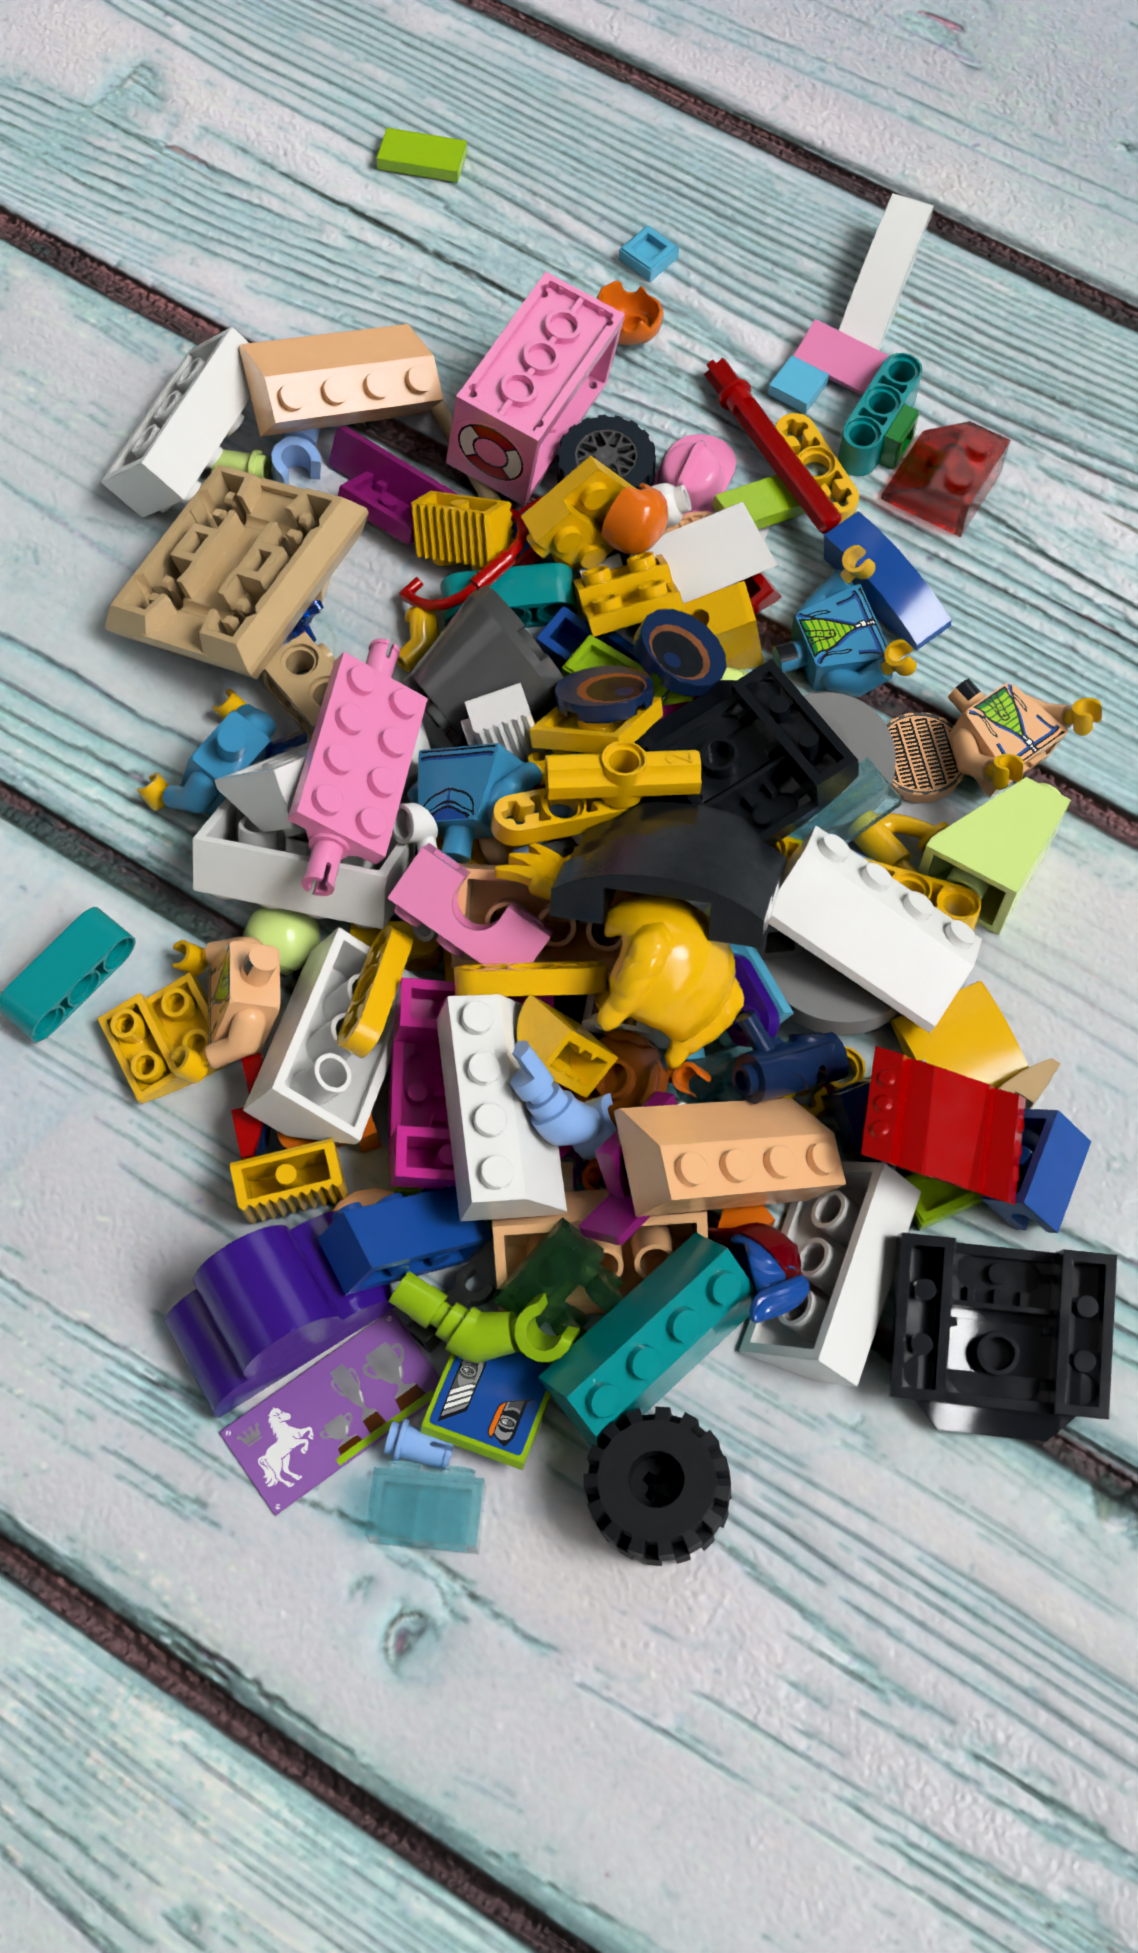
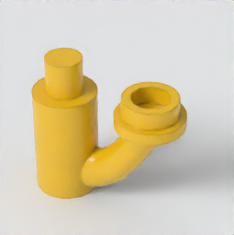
(882, 845)

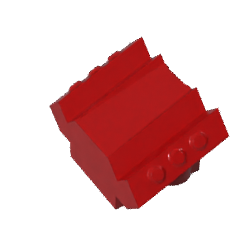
(944, 1125)

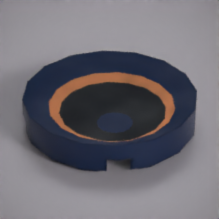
(680, 652)
(604, 693)

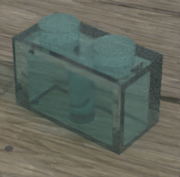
(426, 1508)

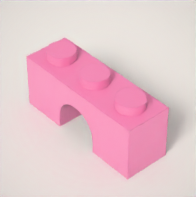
(430, 896)

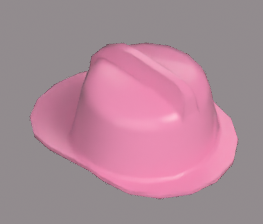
(701, 465)

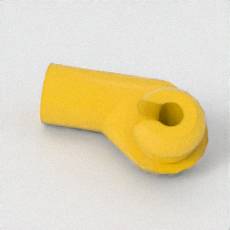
(423, 633)

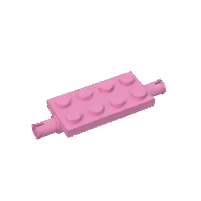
(356, 764)

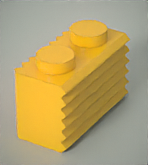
(460, 528)
(289, 1180)

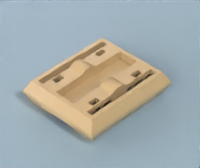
(246, 567)

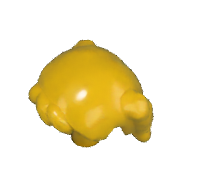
(669, 974)

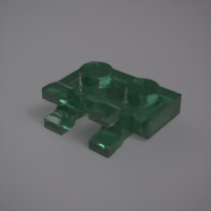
(558, 1267)

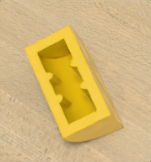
(564, 1046)

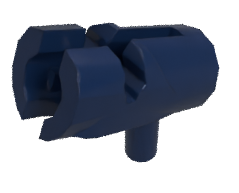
(785, 1067)

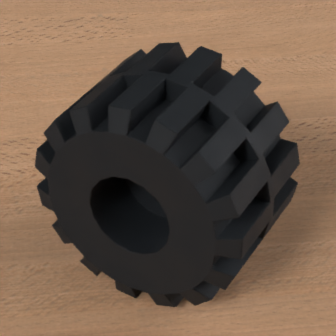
(655, 1450)

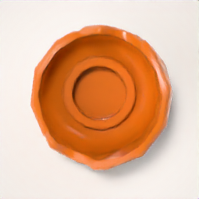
(641, 311)
(635, 520)

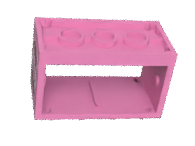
(533, 387)

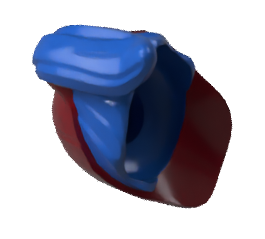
(769, 1263)

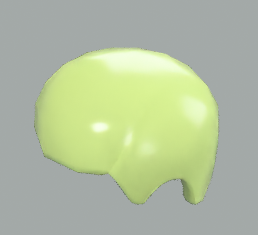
(288, 931)

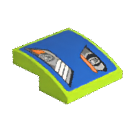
(490, 1407)

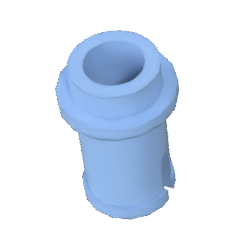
(408, 1443)

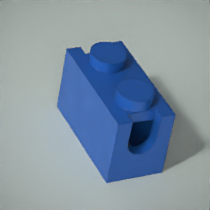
(1047, 1171)

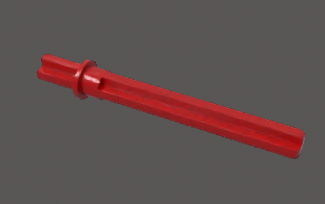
(737, 397)

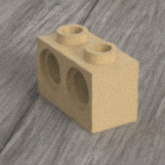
(302, 693)

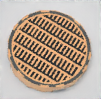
(923, 757)

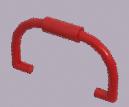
(486, 576)

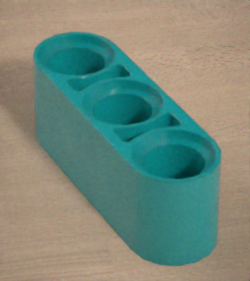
(865, 429)
(529, 590)
(66, 974)

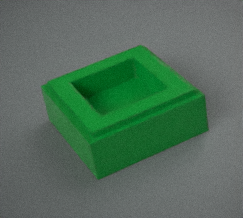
(899, 437)

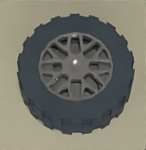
(612, 442)

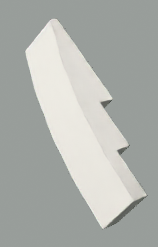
(886, 270)

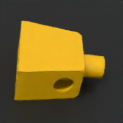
(733, 622)

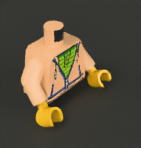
(1011, 732)
(240, 1001)

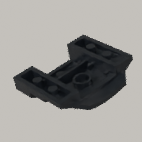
(759, 752)
(679, 855)
(1002, 1335)

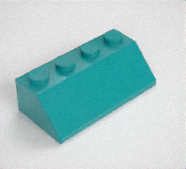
(651, 1338)

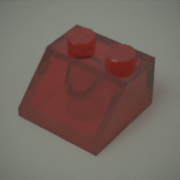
(948, 474)

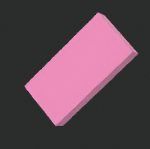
(841, 356)

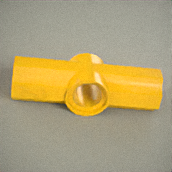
(622, 774)

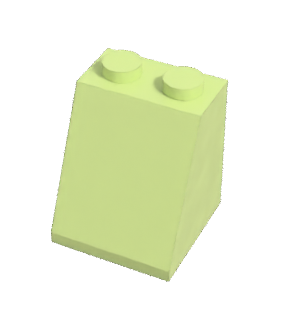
(998, 847)

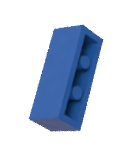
(400, 1235)

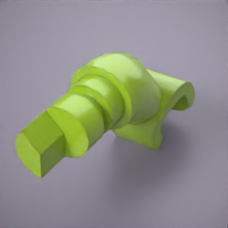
(479, 1334)

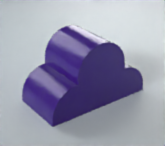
(266, 1312)

